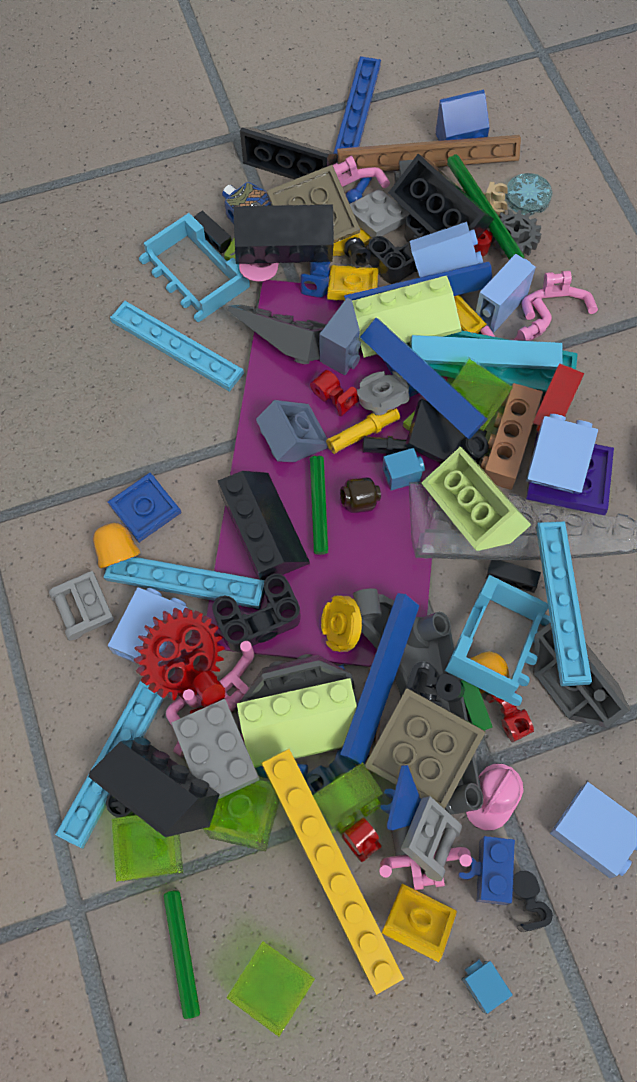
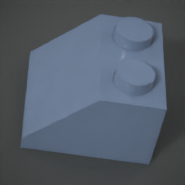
(341, 340)
(291, 430)

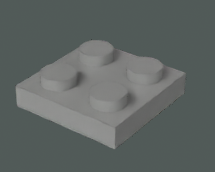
(378, 213)

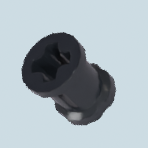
(356, 251)

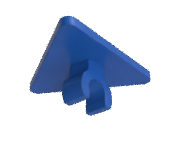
(404, 801)

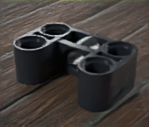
(395, 262)
(262, 624)

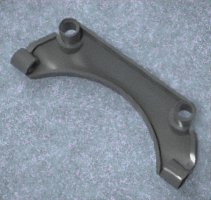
(431, 643)

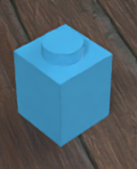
(403, 468)
(486, 985)

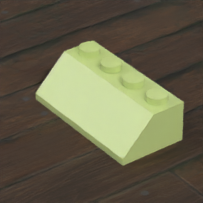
(411, 310)
(475, 502)
(298, 720)

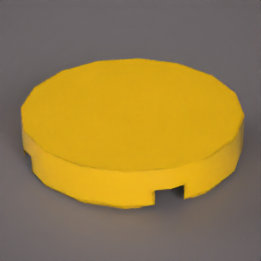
(341, 623)

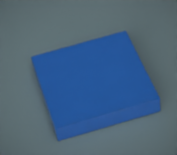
(144, 507)

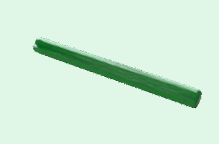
(474, 192)

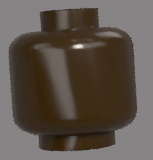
(360, 495)

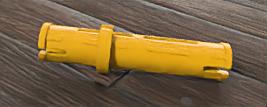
(372, 424)

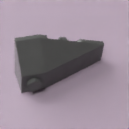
(291, 337)

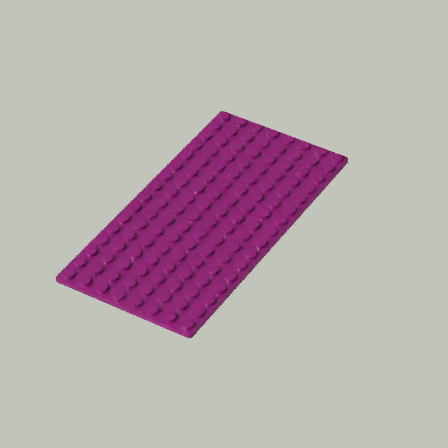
(363, 547)

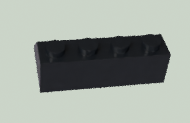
(282, 154)
(436, 199)
(283, 234)
(262, 523)
(156, 787)

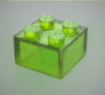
(481, 388)
(349, 798)
(245, 816)
(143, 851)
(271, 988)

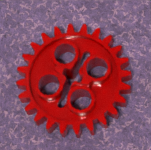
(178, 652)

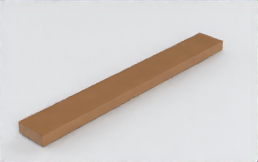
(469, 150)

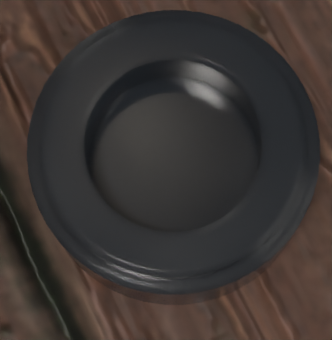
(476, 446)

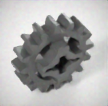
(522, 230)

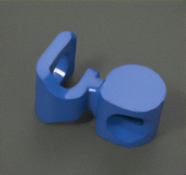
(320, 276)

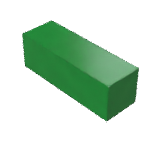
(476, 706)

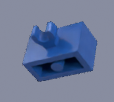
(493, 870)

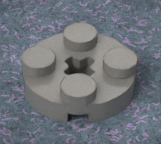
(394, 392)

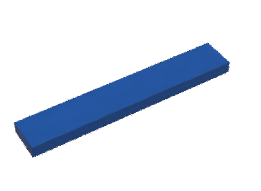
(358, 103)
(461, 281)
(423, 378)
(380, 679)

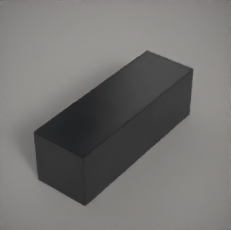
(214, 233)
(514, 575)

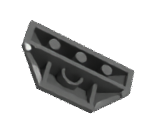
(295, 675)
(593, 704)

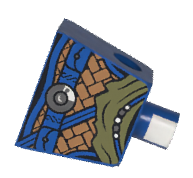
(244, 196)

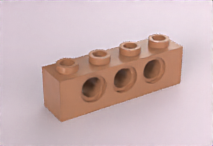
(525, 402)

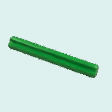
(319, 514)
(181, 954)

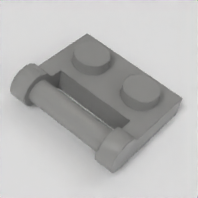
(89, 602)
(425, 834)

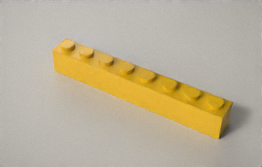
(332, 871)

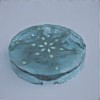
(528, 193)

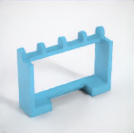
(194, 230)
(480, 675)

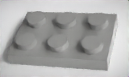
(215, 748)

